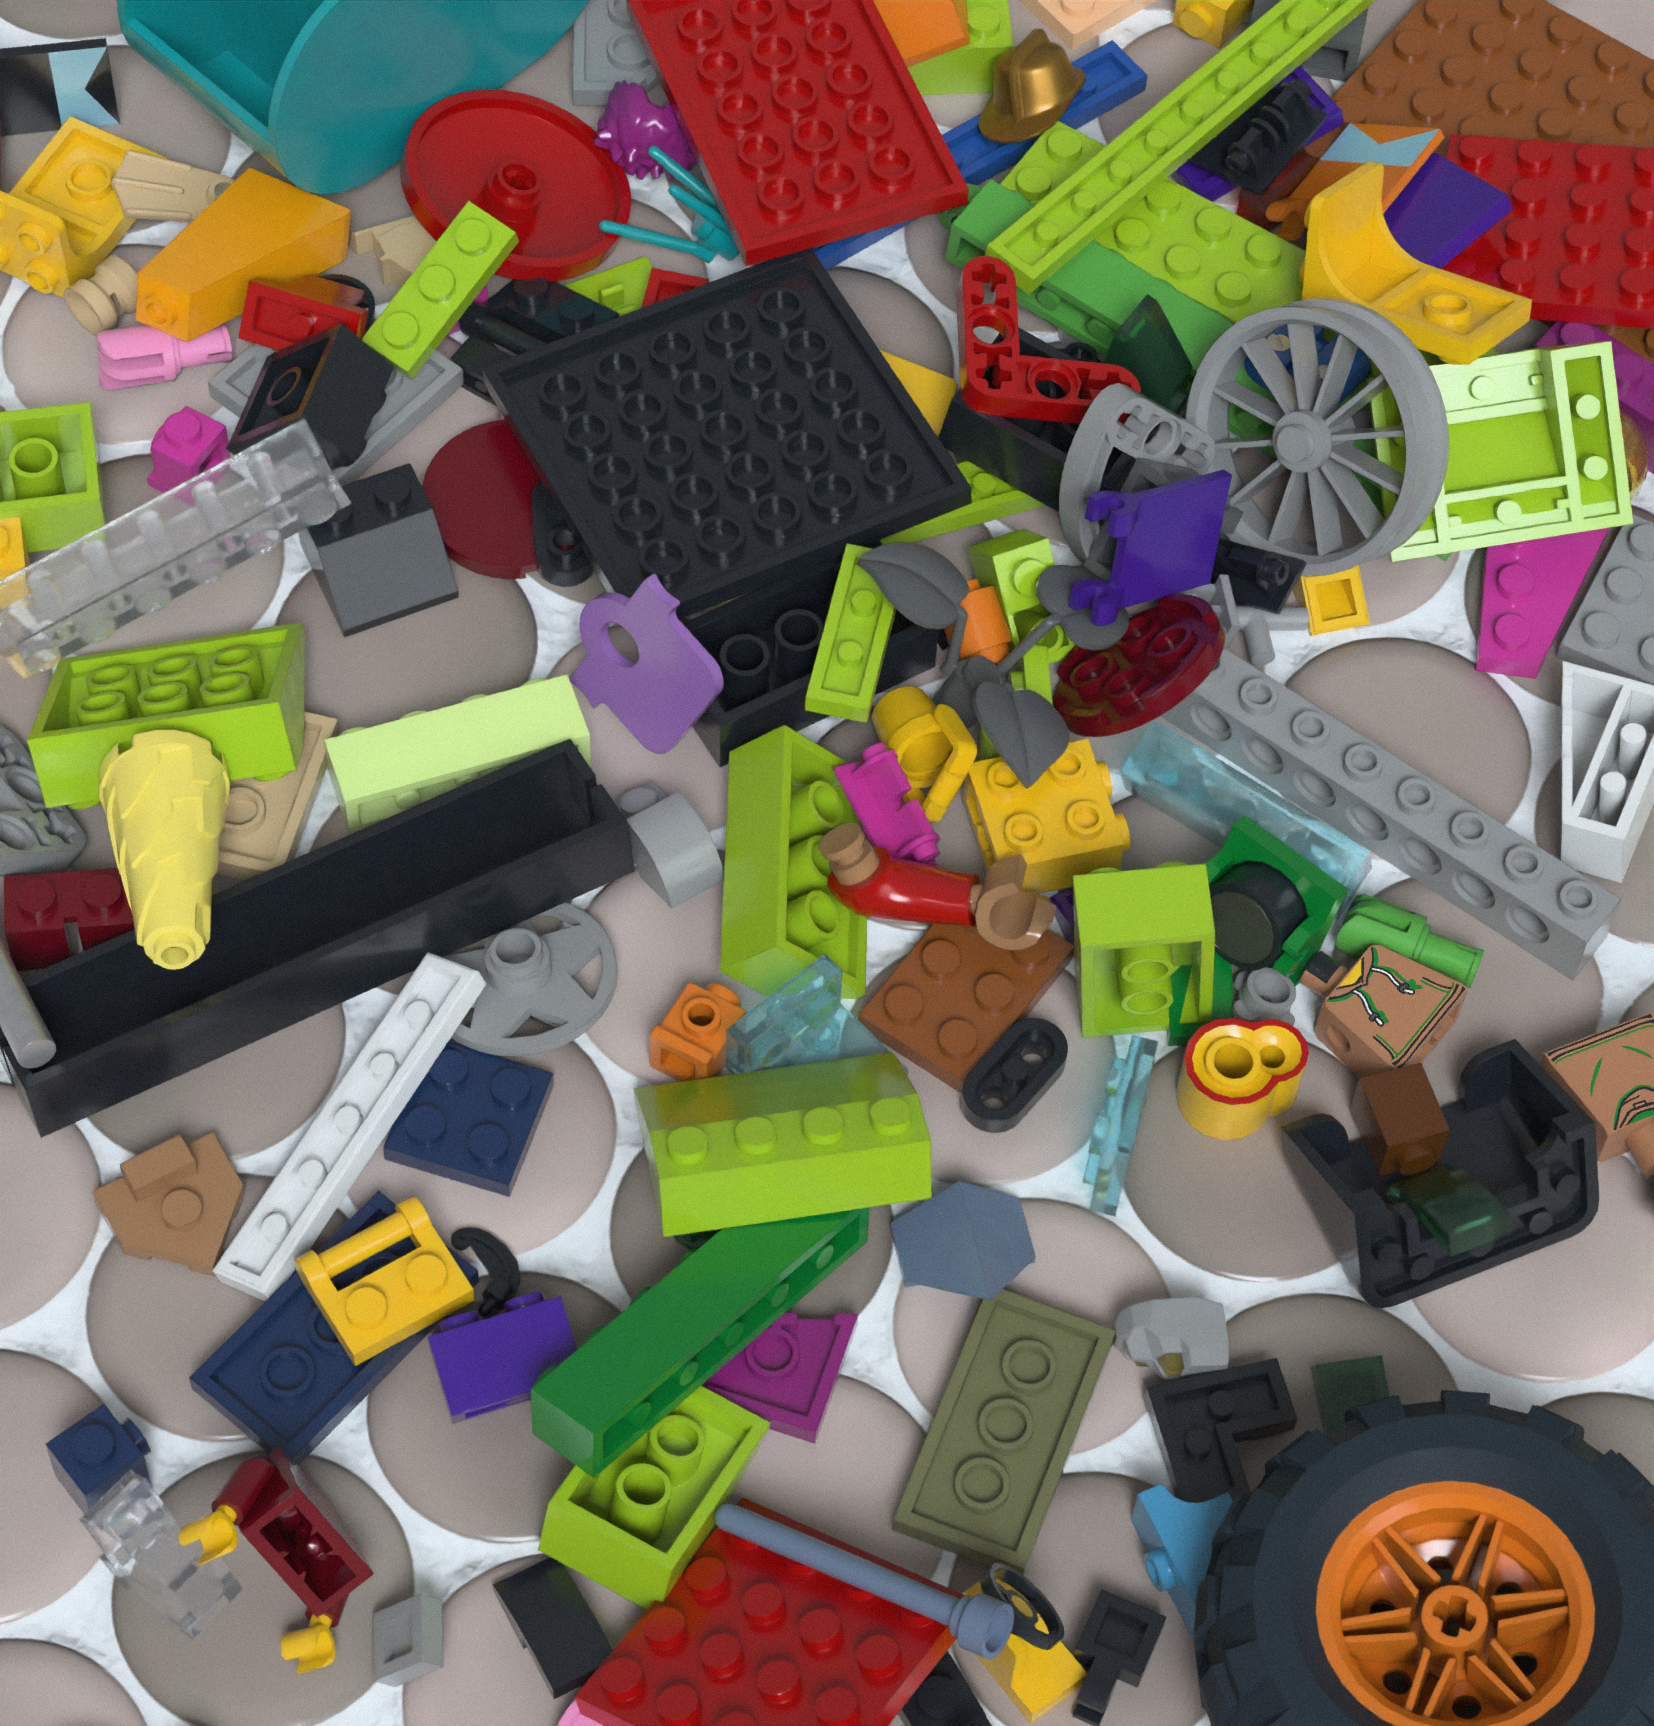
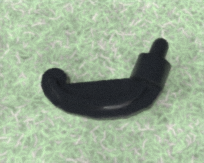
(498, 1263)

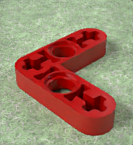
(1015, 373)

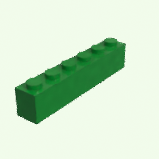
(684, 1332)

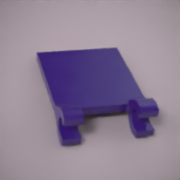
(1162, 544)

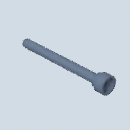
(977, 1622)

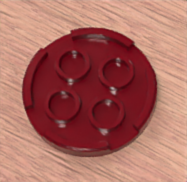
(484, 501)
(1143, 674)

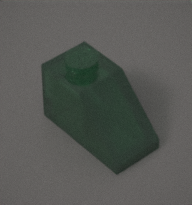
(1153, 355)

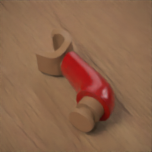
(902, 890)

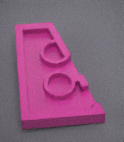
(1527, 597)

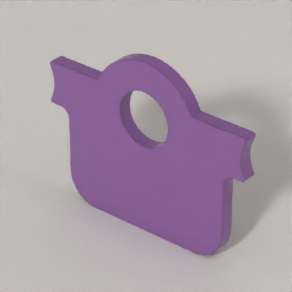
(673, 675)

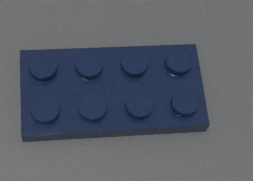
(286, 1370)

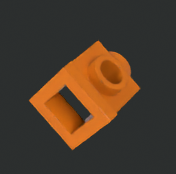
(693, 1050)

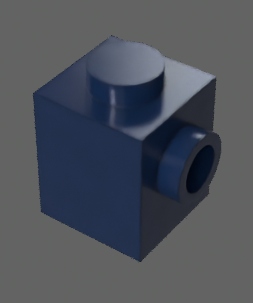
(97, 1455)

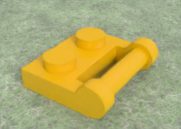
(394, 1298)

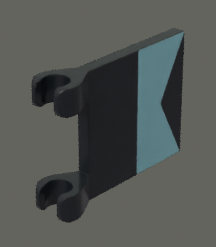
(53, 82)

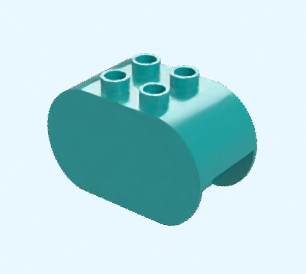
(337, 82)

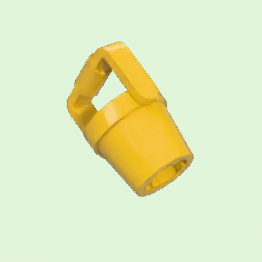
(929, 744)

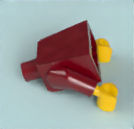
(298, 1538)

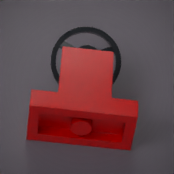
(293, 312)

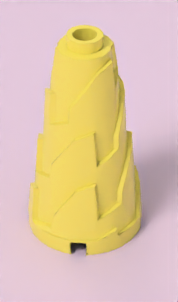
(164, 828)

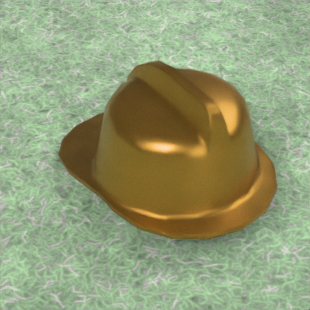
(1030, 90)

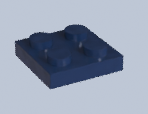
(471, 1119)

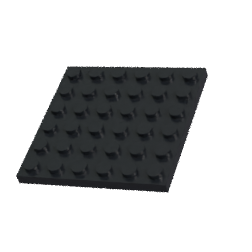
(726, 435)

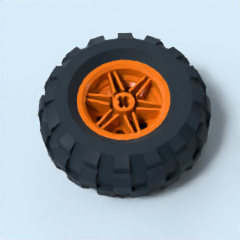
(1368, 1522)

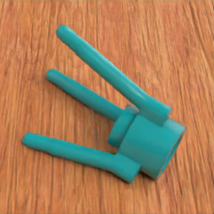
(707, 226)

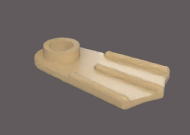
(164, 188)

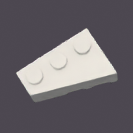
(1604, 769)

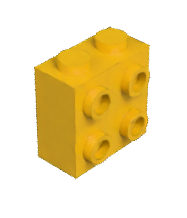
(1056, 824)

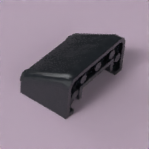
(1507, 1132)

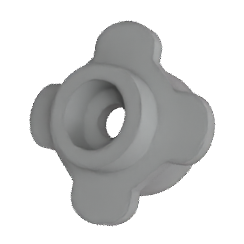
(1264, 996)

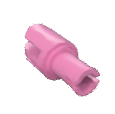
(150, 356)

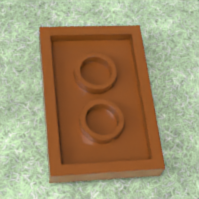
(960, 997)

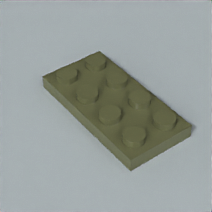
(1004, 1431)

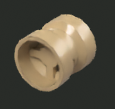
(104, 296)

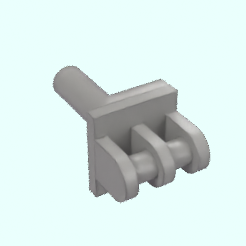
(1253, 621)

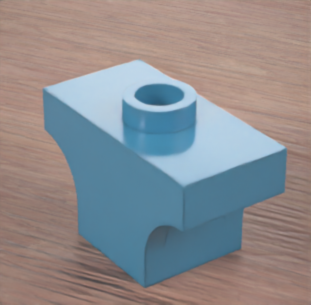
(1178, 1543)

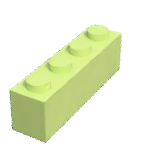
(435, 751)

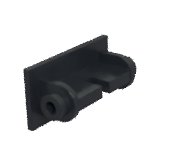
(1257, 575)

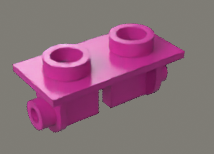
(876, 795)

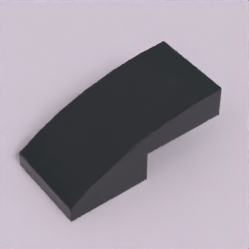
(553, 1624)

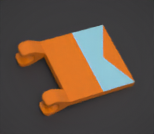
(1397, 148)

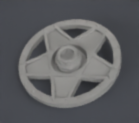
(534, 978)

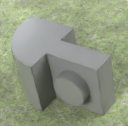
(670, 843)

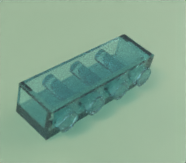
(1213, 796)

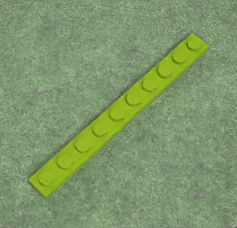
(1167, 136)

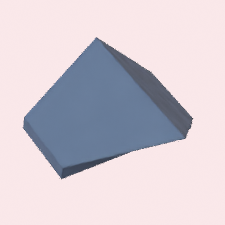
(963, 1241)

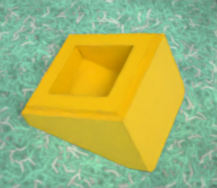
(1333, 601)

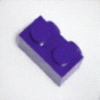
(501, 1357)

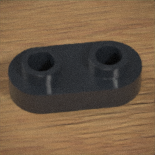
(551, 531)
(1010, 1078)

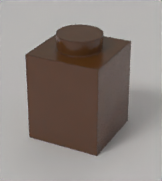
(1400, 1120)

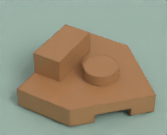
(174, 1203)

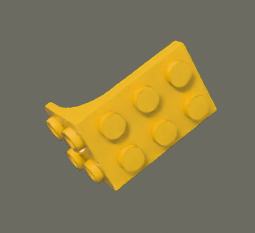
(64, 209)
(1361, 262)

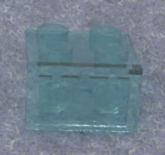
(800, 1025)

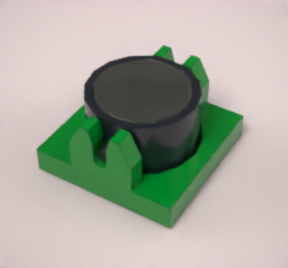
(1272, 905)

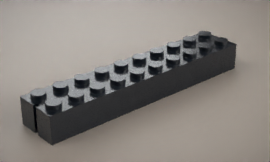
(323, 932)

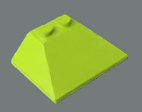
(1528, 449)

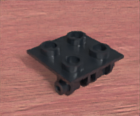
(1263, 138)

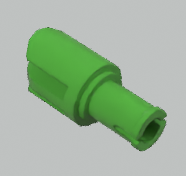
(1406, 933)

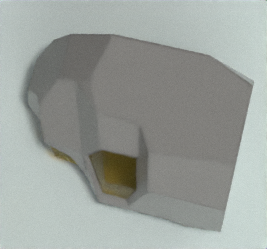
(1174, 1336)

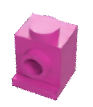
(185, 444)

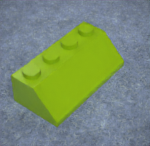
(775, 878)

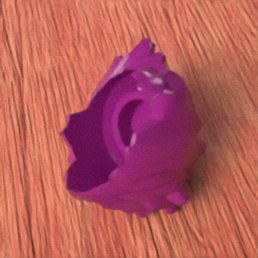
(633, 125)

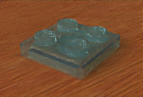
(1119, 1124)

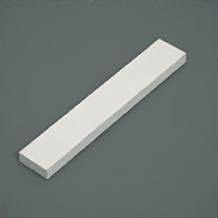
(349, 1127)

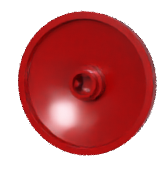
(524, 168)

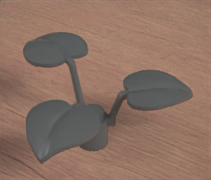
(1018, 723)

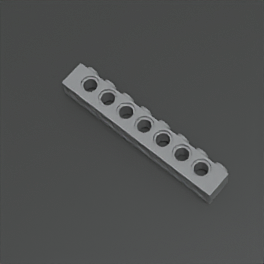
(1399, 814)

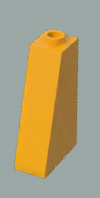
(244, 234)

